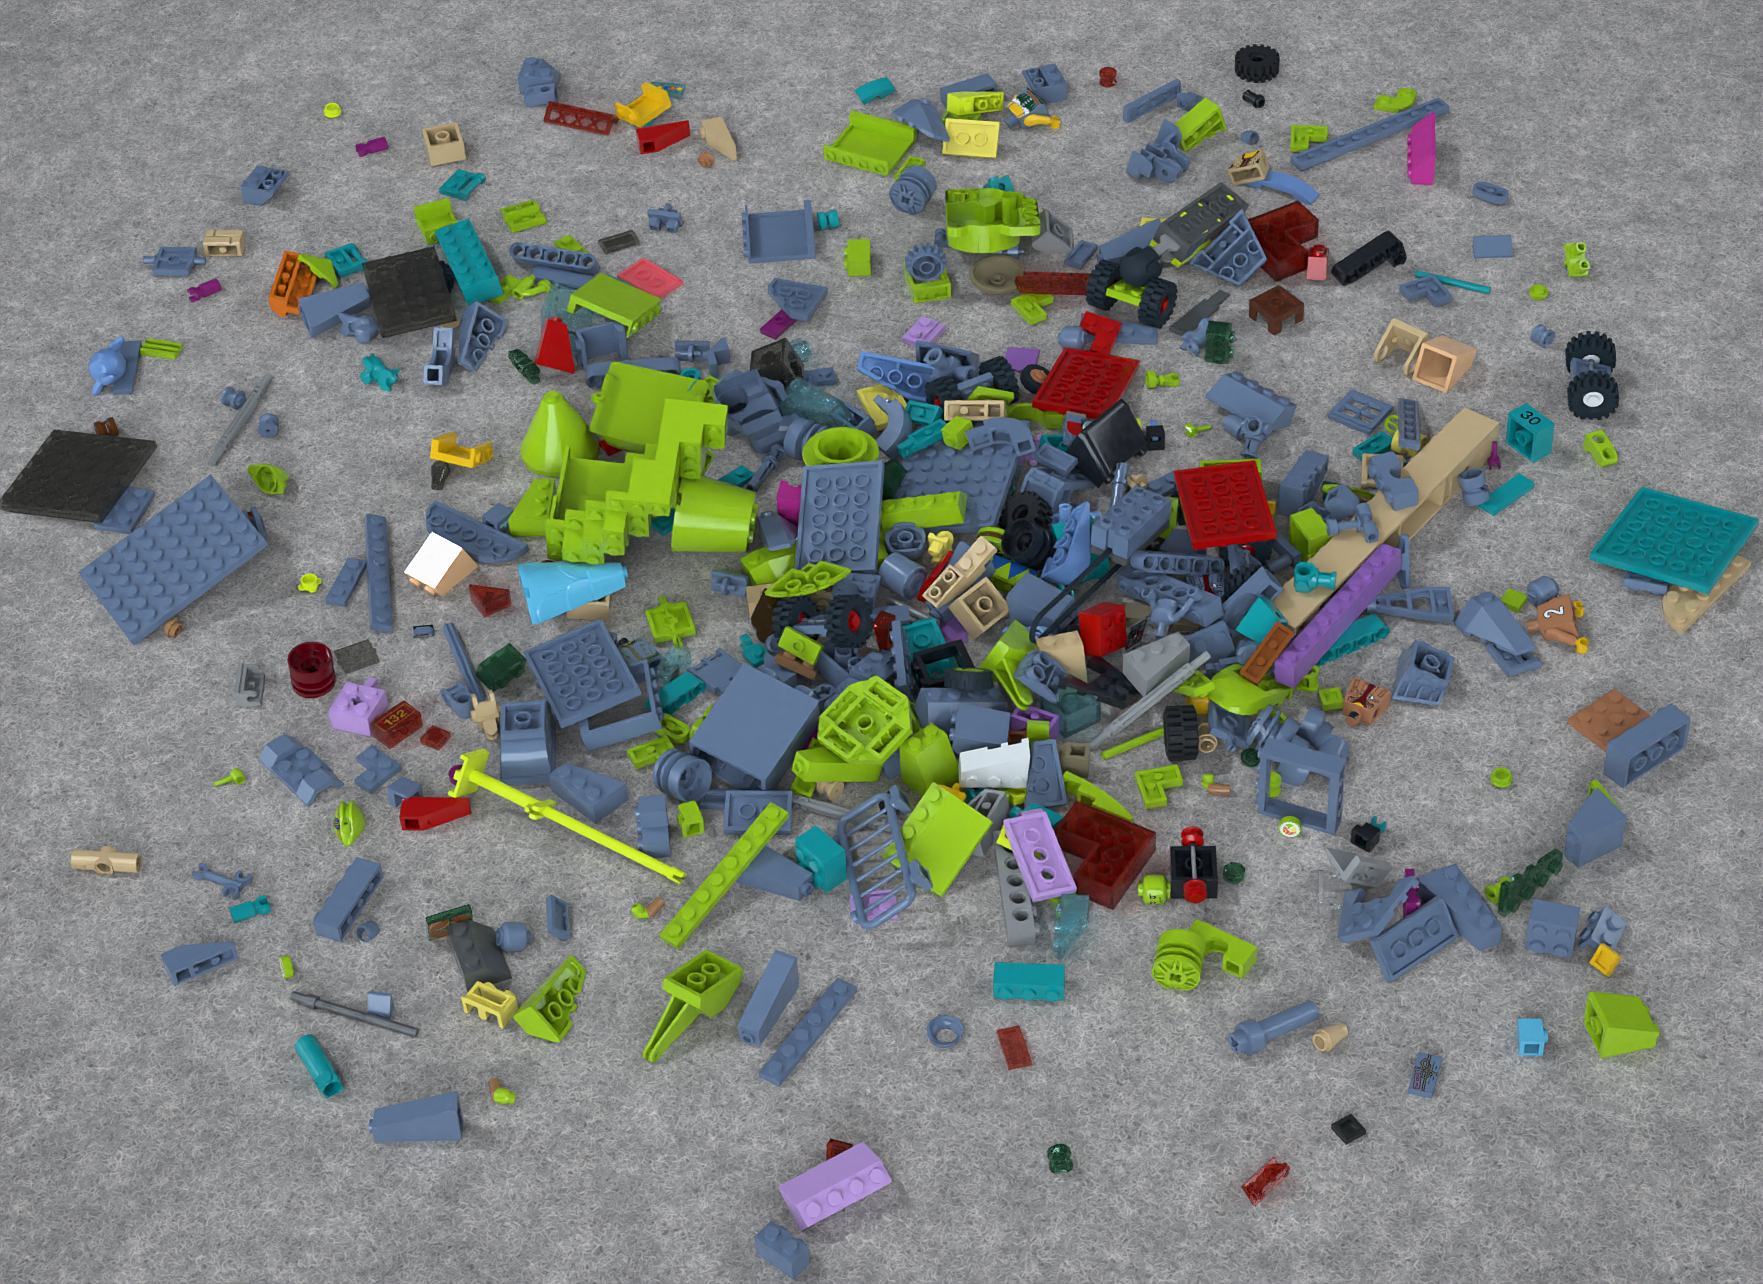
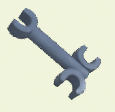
(230, 884)

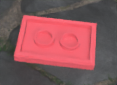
(650, 278)

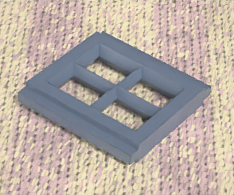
(1352, 422)

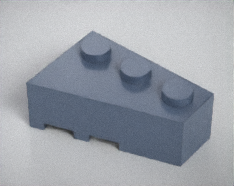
(588, 791)

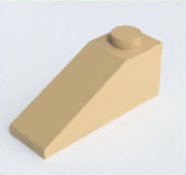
(718, 136)
(975, 409)

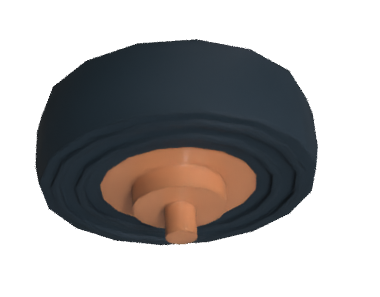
(1033, 377)

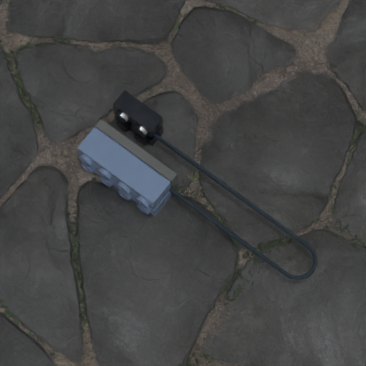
(1126, 527)

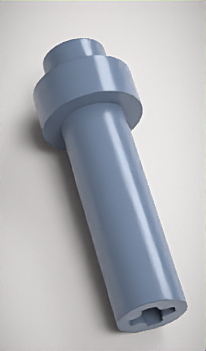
(1252, 1035)

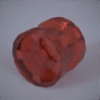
(1107, 77)

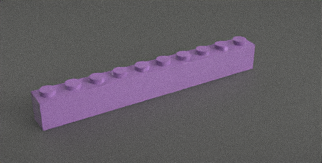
(1337, 615)

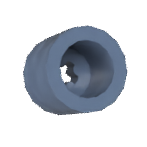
(902, 575)

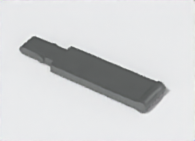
(1203, 309)

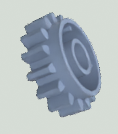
(925, 262)

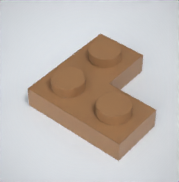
(795, 664)

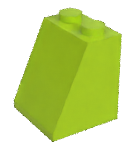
(928, 759)
(1618, 1023)

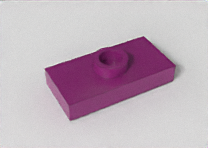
(777, 325)

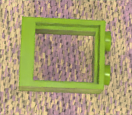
(930, 290)

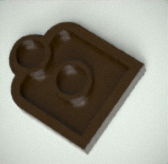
(762, 616)

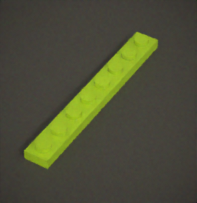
(724, 875)

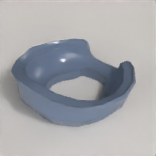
(944, 1022)

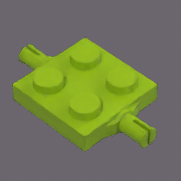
(670, 622)

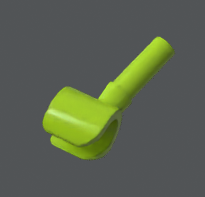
(1193, 431)
(235, 775)

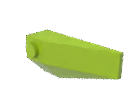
(768, 566)

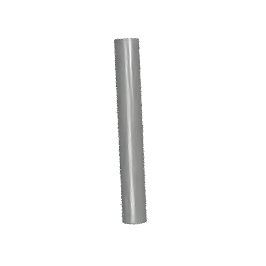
(912, 611)

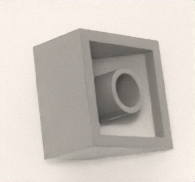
(1054, 235)

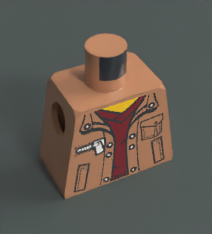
(1364, 702)

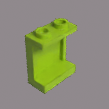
(432, 217)

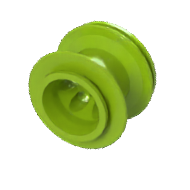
(840, 446)

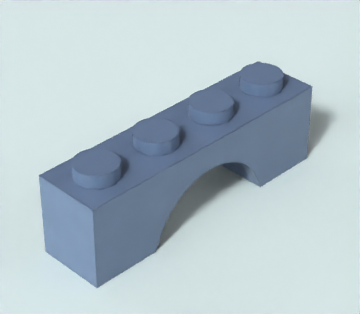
(1260, 584)

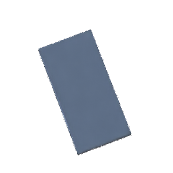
(1414, 938)

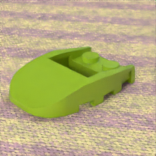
(1244, 697)

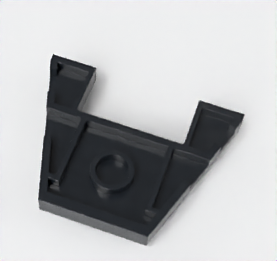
(1110, 687)

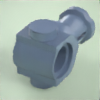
(1252, 437)

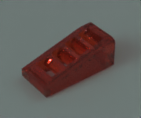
(882, 627)

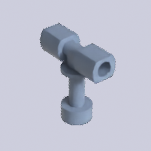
(1361, 523)

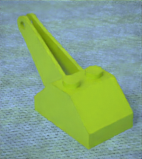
(1005, 659)
(695, 988)

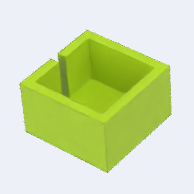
(1308, 533)

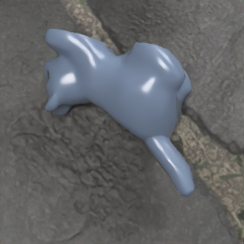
(363, 326)
(1196, 339)

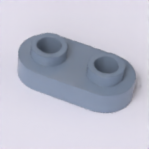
(1490, 193)

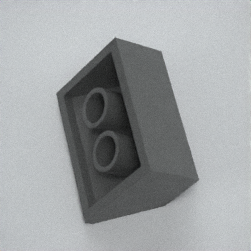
(477, 953)

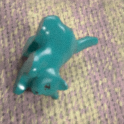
(377, 371)

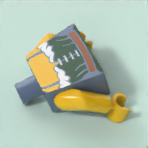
(1029, 111)

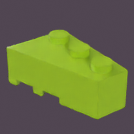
(1200, 123)

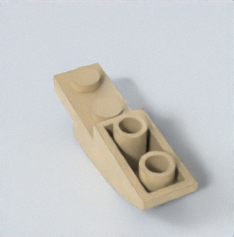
(962, 575)

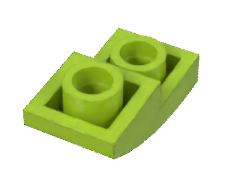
(1037, 731)

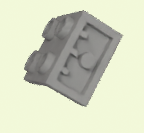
(1358, 868)

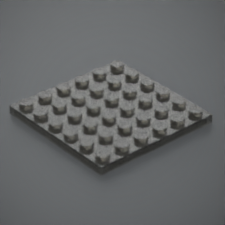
(77, 476)

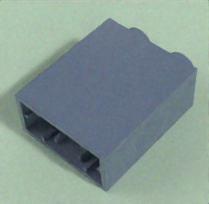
(756, 729)

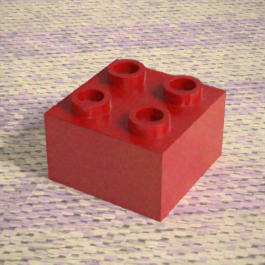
(1103, 629)

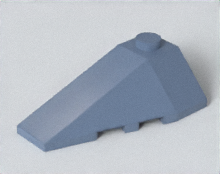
(776, 531)

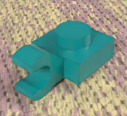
(752, 653)

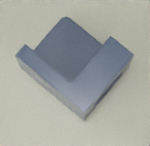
(402, 789)

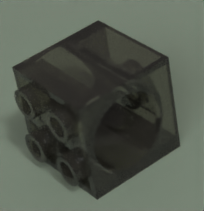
(777, 362)

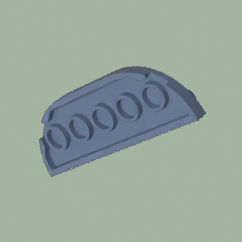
(476, 538)

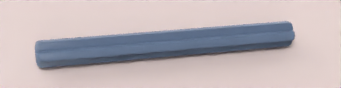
(463, 661)

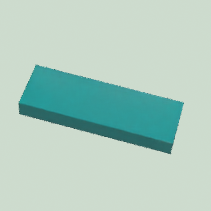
(1507, 494)

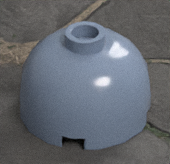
(906, 540)

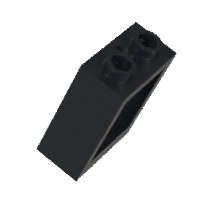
(921, 658)

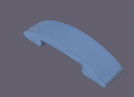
(1287, 184)

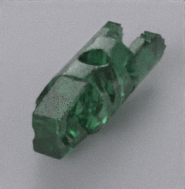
(524, 365)

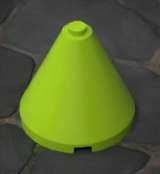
(550, 431)

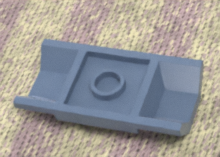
(298, 768)

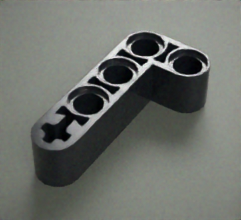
(1368, 257)

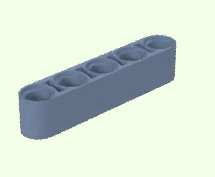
(548, 253)
(596, 371)
(1176, 562)

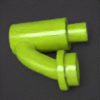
(526, 289)

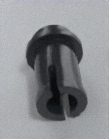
(1256, 100)

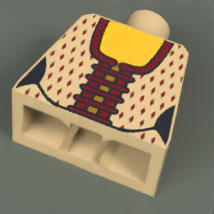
(1249, 168)

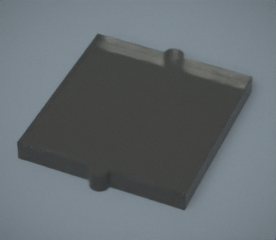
(356, 656)

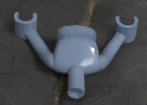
(1165, 611)

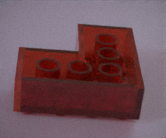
(1281, 238)
(1111, 852)

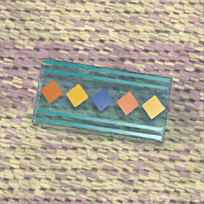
(674, 90)

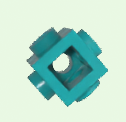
(1003, 183)

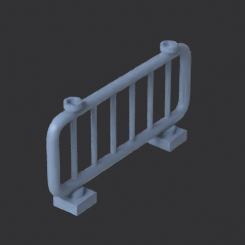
(913, 872)

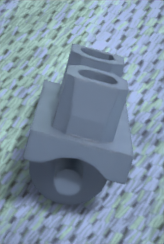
(665, 216)
(691, 350)
(729, 582)

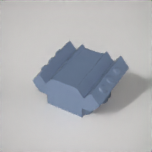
(1422, 674)

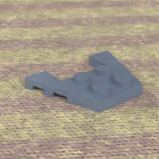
(1369, 918)

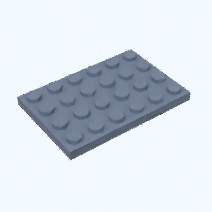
(841, 515)
(582, 673)

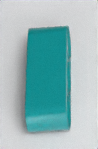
(679, 692)

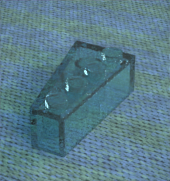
(814, 404)

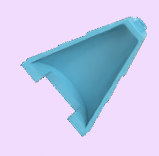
(563, 586)

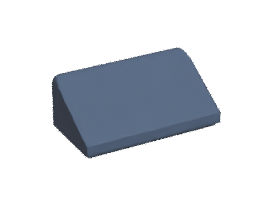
(1492, 246)

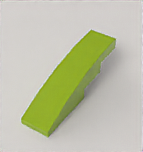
(1094, 796)

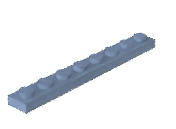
(378, 573)

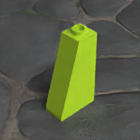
(825, 766)

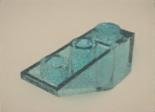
(1073, 922)

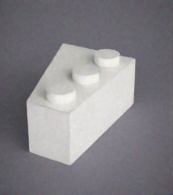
(995, 767)

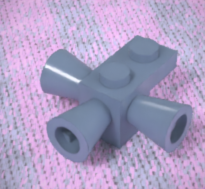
(948, 367)

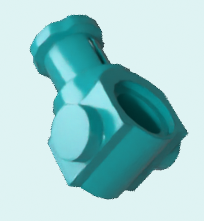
(1308, 577)

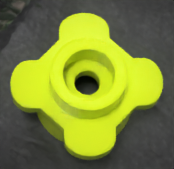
(309, 583)

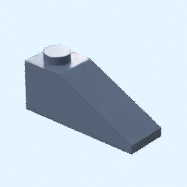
(196, 959)

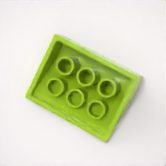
(941, 836)

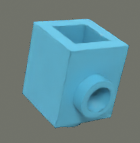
(1531, 1037)

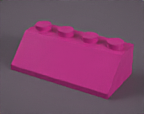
(1422, 151)

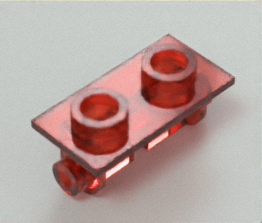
(1265, 1180)

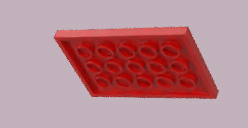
(1085, 383)
(1224, 505)

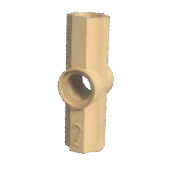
(106, 860)

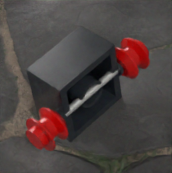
(1193, 868)

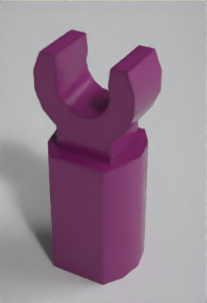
(371, 146)
(204, 290)

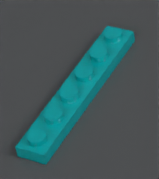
(737, 477)

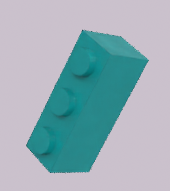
(1029, 981)

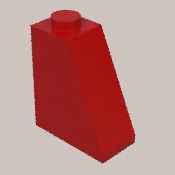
(555, 347)

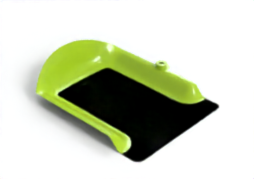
(634, 404)

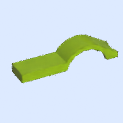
(1024, 411)

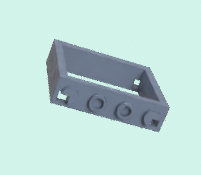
(632, 726)
(1308, 760)

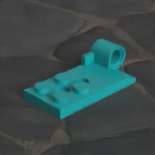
(924, 635)

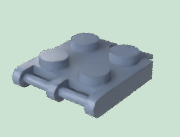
(718, 672)

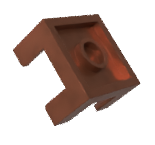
(1276, 306)

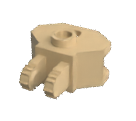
(487, 715)

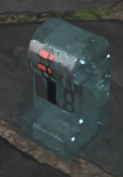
(671, 665)

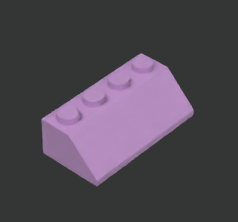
(834, 1185)

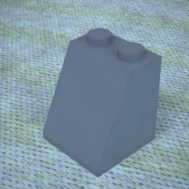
(1033, 595)
(978, 728)
(1594, 830)

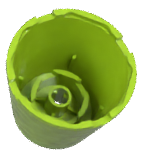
(714, 517)

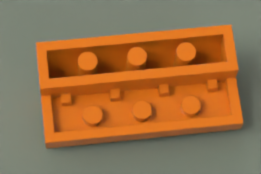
(291, 282)

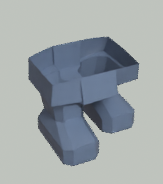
(753, 410)

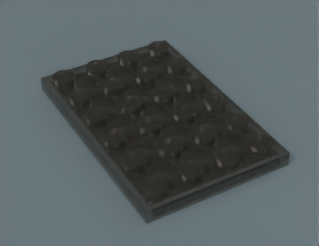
(408, 292)

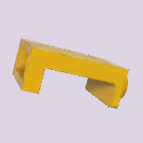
(646, 107)
(446, 450)

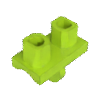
(1576, 260)

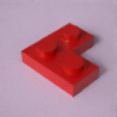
(1104, 330)

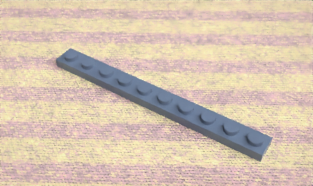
(1367, 134)

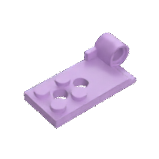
(1033, 834)

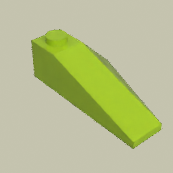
(549, 1007)

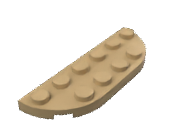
(1685, 606)

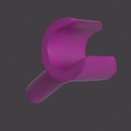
(1494, 459)

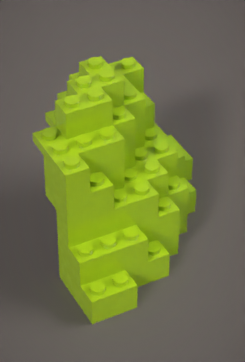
(609, 501)

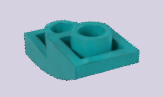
(879, 87)

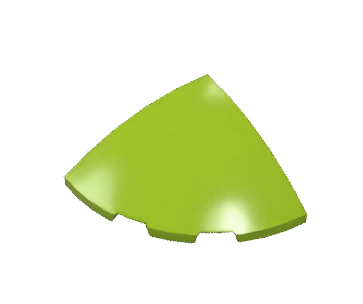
(807, 580)

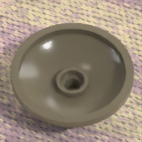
(996, 274)

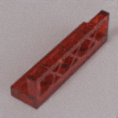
(595, 117)
(1052, 283)

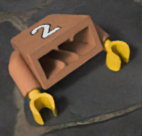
(1559, 622)

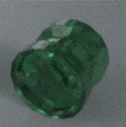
(1060, 1159)

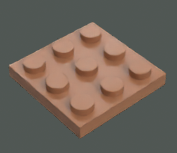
(1607, 718)

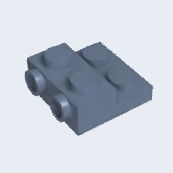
(862, 584)

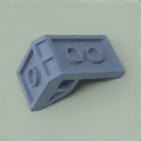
(1054, 486)

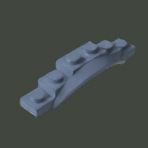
(874, 664)

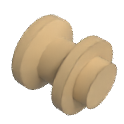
(833, 789)

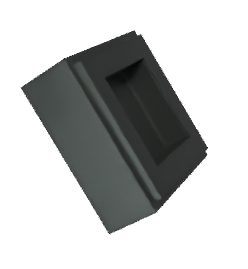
(1348, 1129)

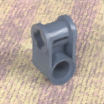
(458, 699)

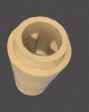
(1207, 740)
(1329, 1036)

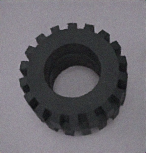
(1181, 733)

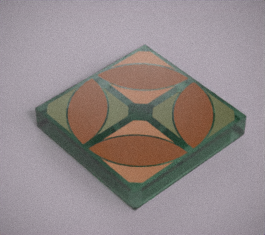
(437, 923)

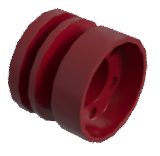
(311, 669)

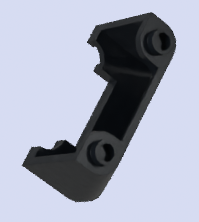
(1108, 441)

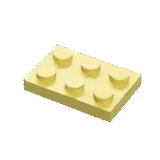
(971, 138)
(866, 398)

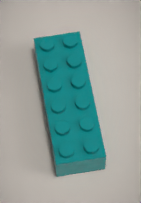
(468, 262)

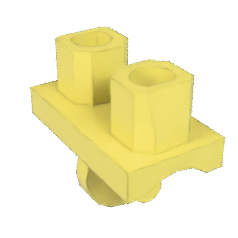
(939, 545)

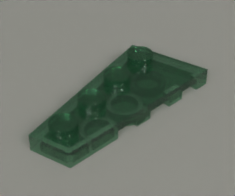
(1525, 884)

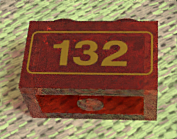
(396, 724)

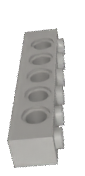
(1015, 899)

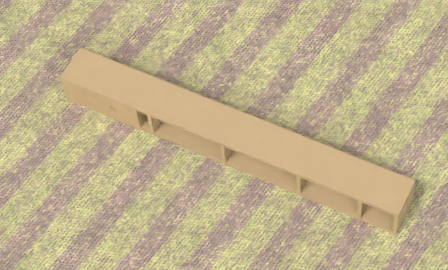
(1435, 471)

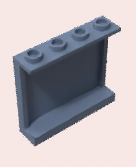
(779, 235)

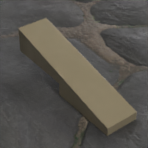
(1136, 612)

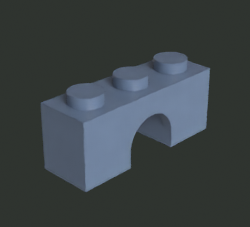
(1386, 473)
(1339, 504)

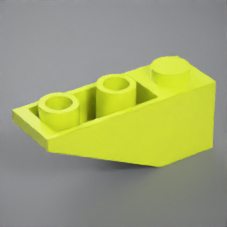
(974, 102)

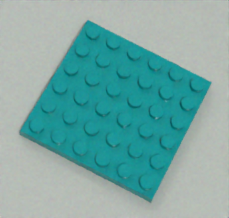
(1674, 540)

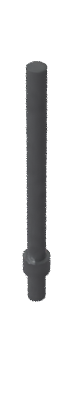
(313, 1001)

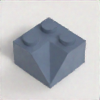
(537, 72)

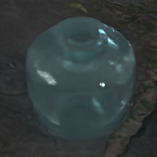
(801, 348)

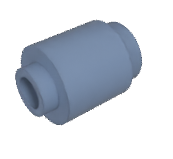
(1232, 425)

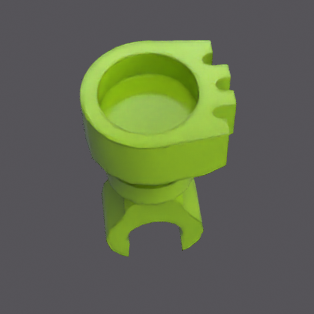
(1168, 380)

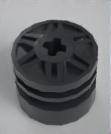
(1028, 543)

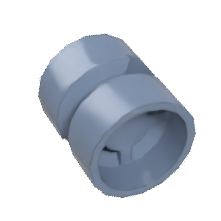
(1474, 486)

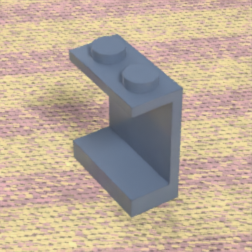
(599, 341)

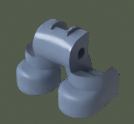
(1149, 160)
(1314, 733)

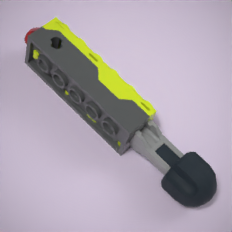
(1183, 235)

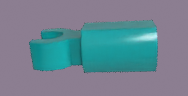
(250, 909)

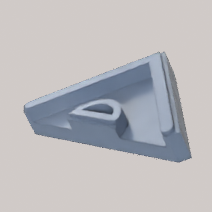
(1404, 573)

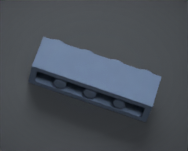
(348, 899)

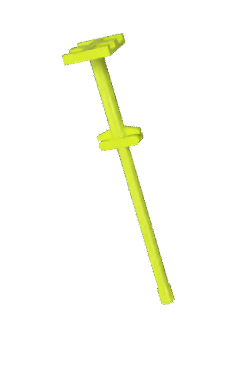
(472, 776)

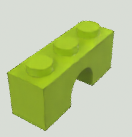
(1238, 954)

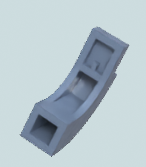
(442, 358)
(898, 426)
(1002, 431)

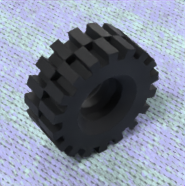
(1257, 63)
(1027, 504)

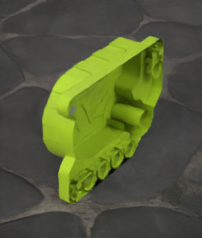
(989, 219)

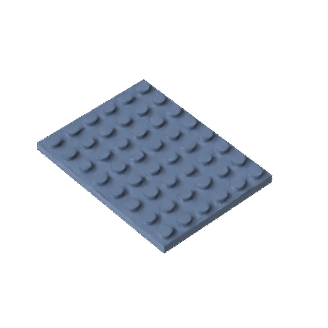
(979, 473)
(173, 559)

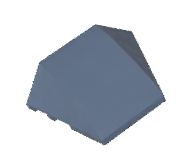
(1233, 254)

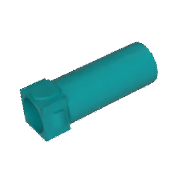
(318, 1065)

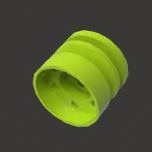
(1178, 959)

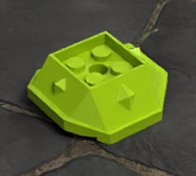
(863, 705)

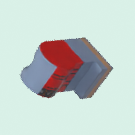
(1072, 426)

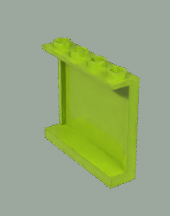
(871, 143)
(617, 302)

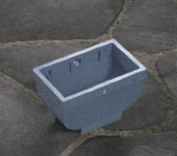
(527, 742)

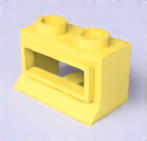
(502, 1003)

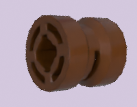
(100, 427)

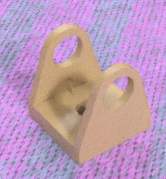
(1402, 336)

